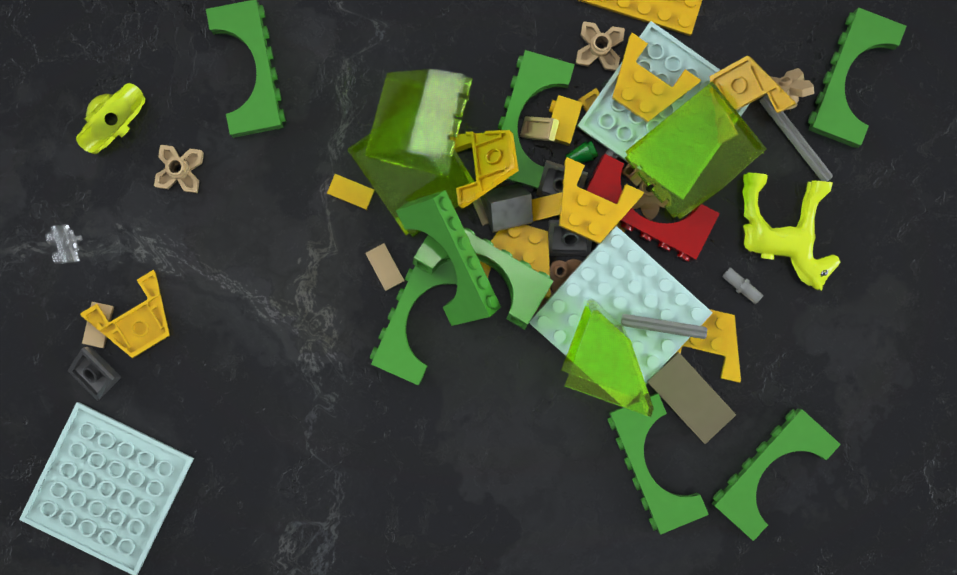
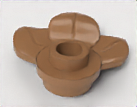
(648, 202)
(568, 268)

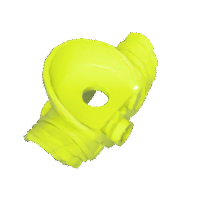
(96, 132)

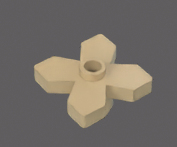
(591, 52)
(795, 85)
(172, 160)

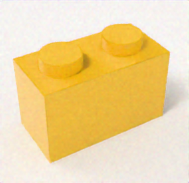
(567, 112)

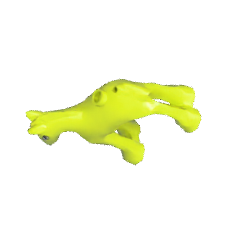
(788, 241)

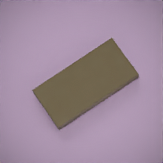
(691, 398)

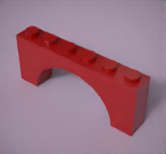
(684, 236)

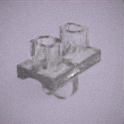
(65, 242)

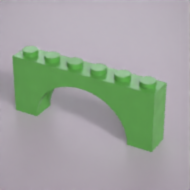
(535, 75)
(262, 108)
(833, 114)
(438, 218)
(525, 284)
(394, 351)
(739, 497)
(666, 508)

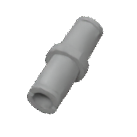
(742, 285)

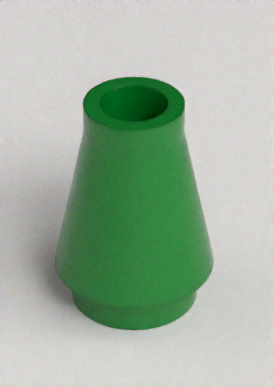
(583, 153)

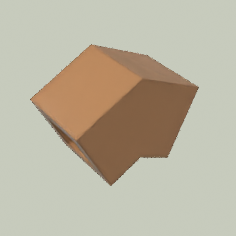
(631, 175)

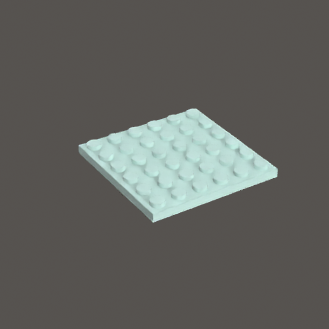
(666, 59)
(622, 282)
(106, 489)

